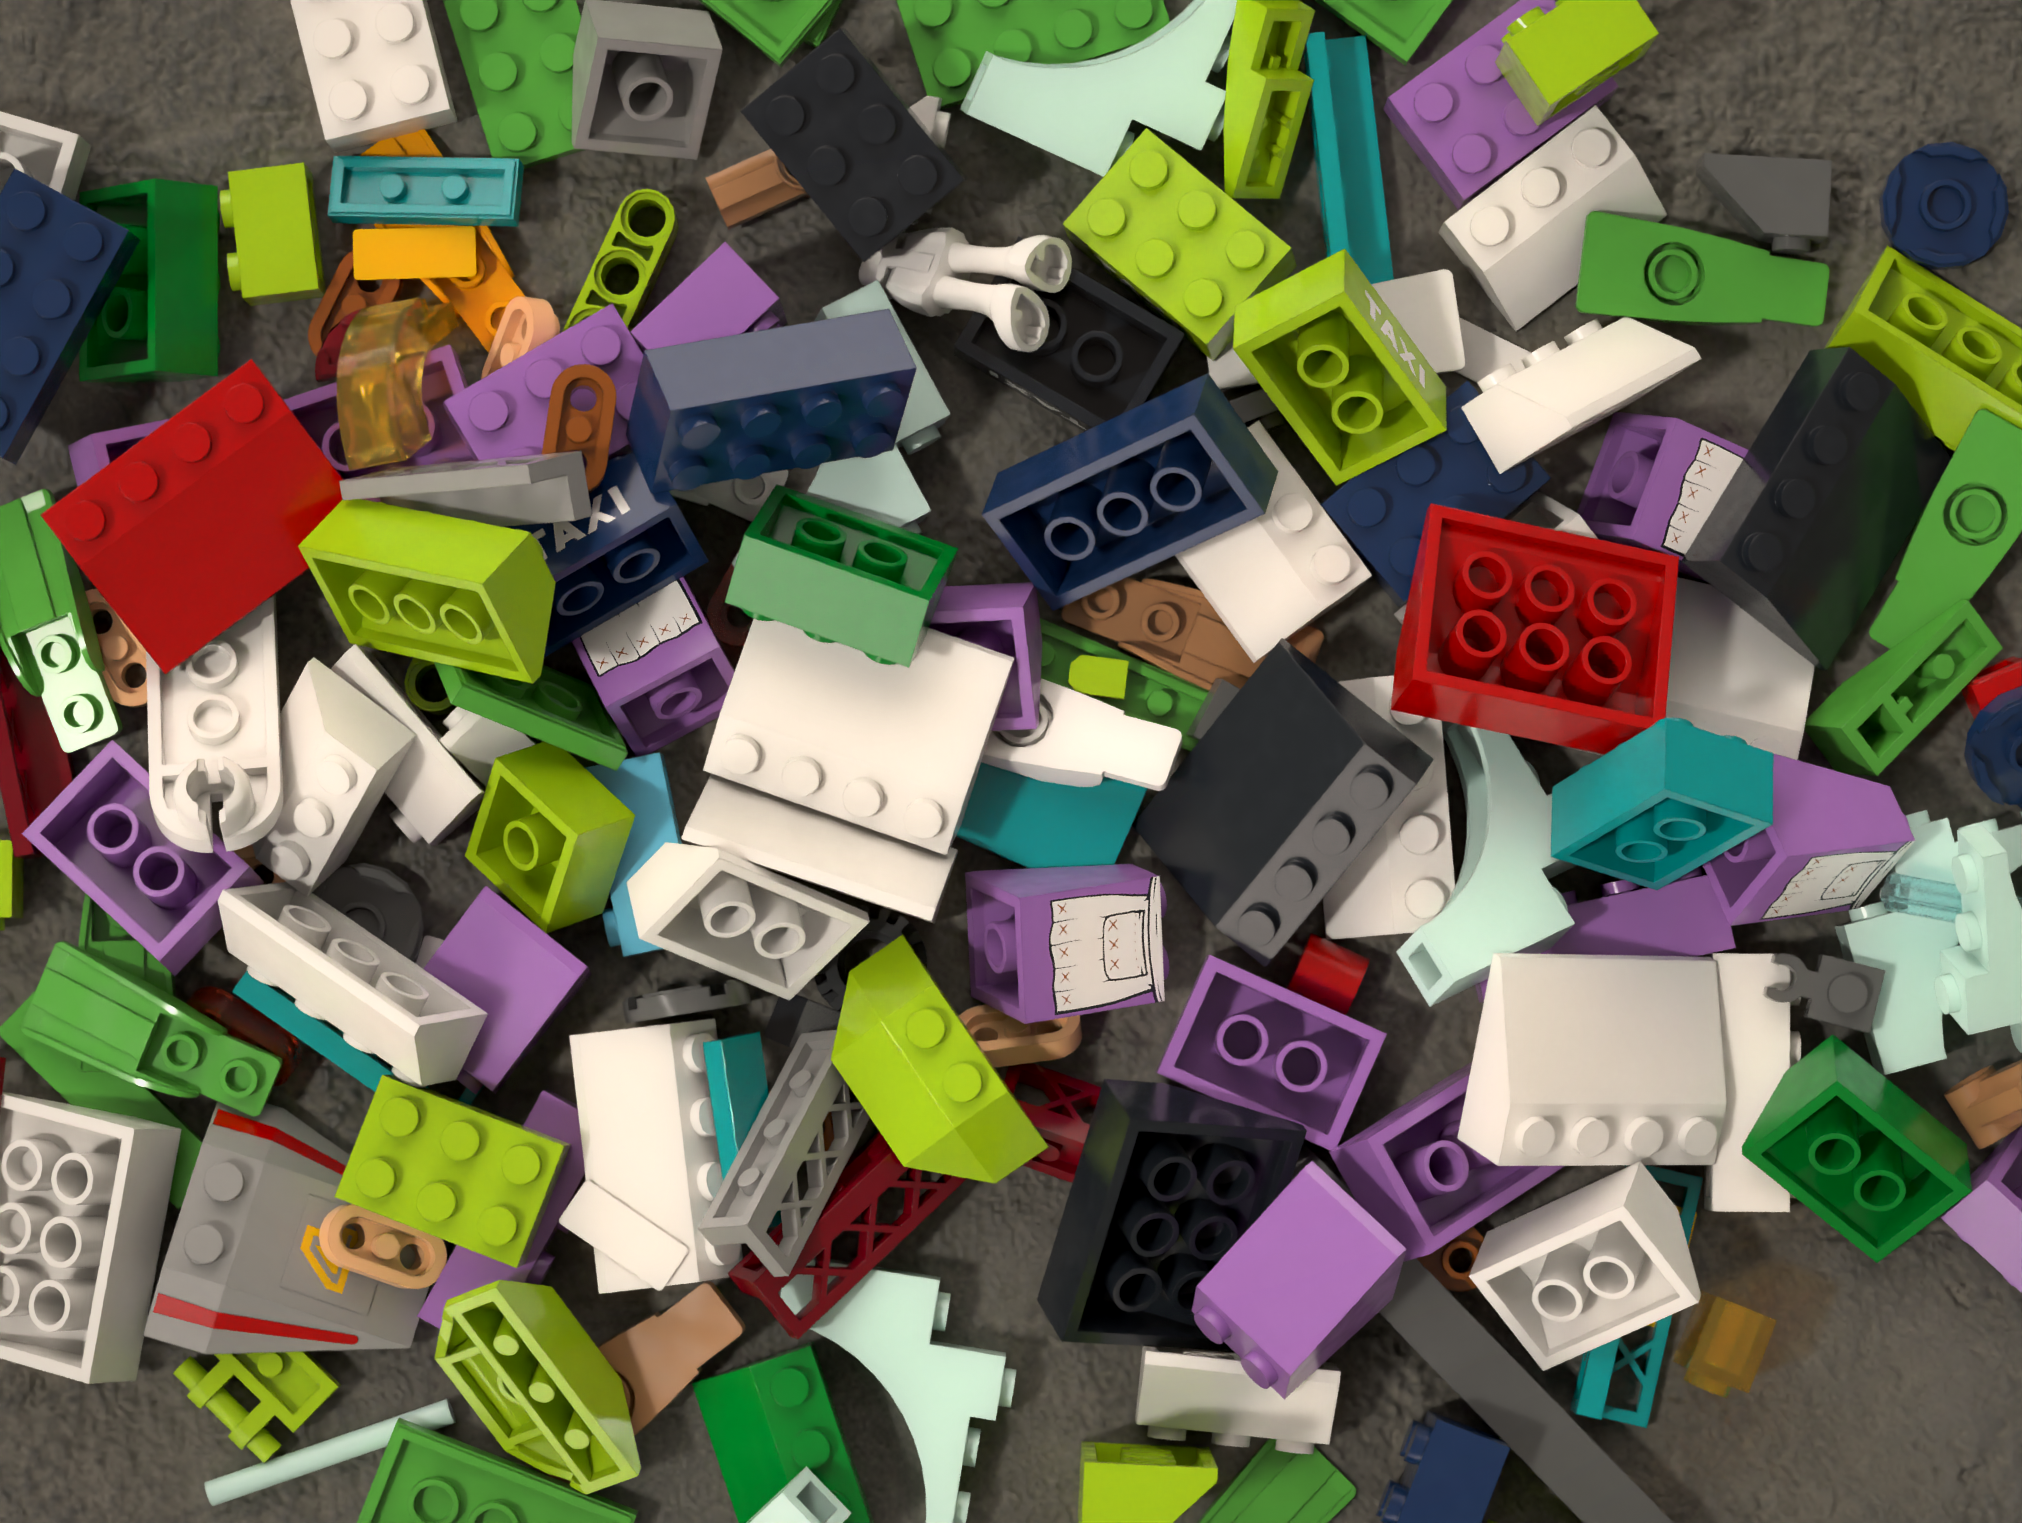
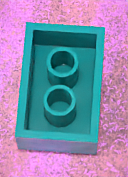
(1662, 803)

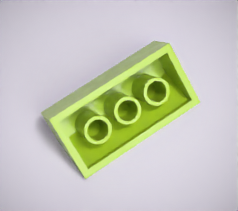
(1935, 346)
(435, 587)
(1141, 1481)

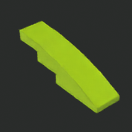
(1264, 95)

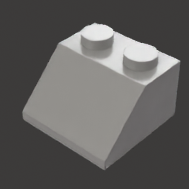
(643, 79)

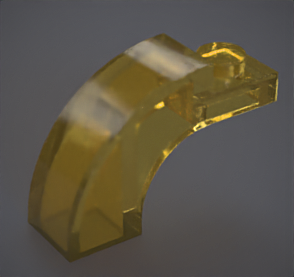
(382, 379)

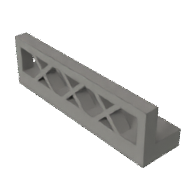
(487, 490)
(777, 1144)

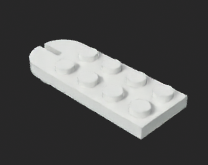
(218, 737)

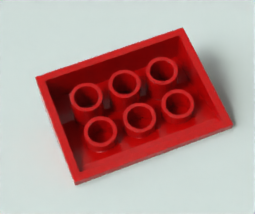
(201, 516)
(1535, 632)

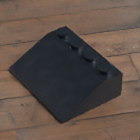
(1820, 503)
(1279, 800)
(1155, 1208)

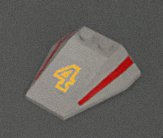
(249, 1252)

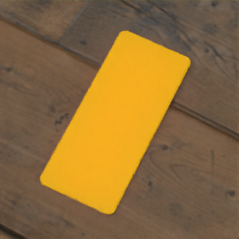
(414, 253)

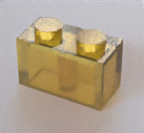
(1723, 1345)

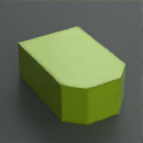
(1099, 676)

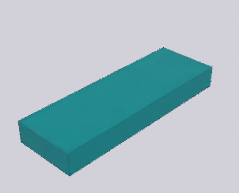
(426, 191)
(736, 1092)

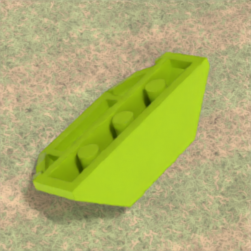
(927, 1074)
(539, 1383)

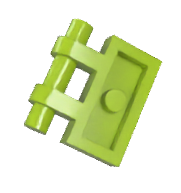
(285, 1383)

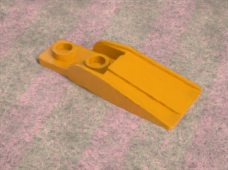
(476, 298)

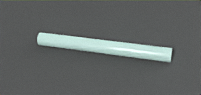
(322, 1454)

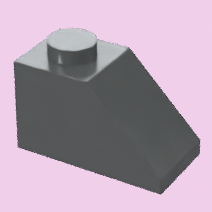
(1773, 197)

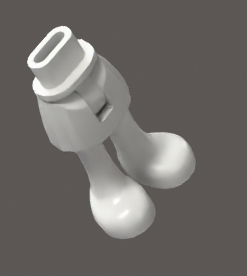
(932, 272)

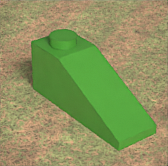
(1901, 692)

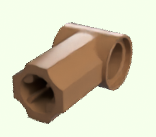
(753, 188)
(1989, 1103)

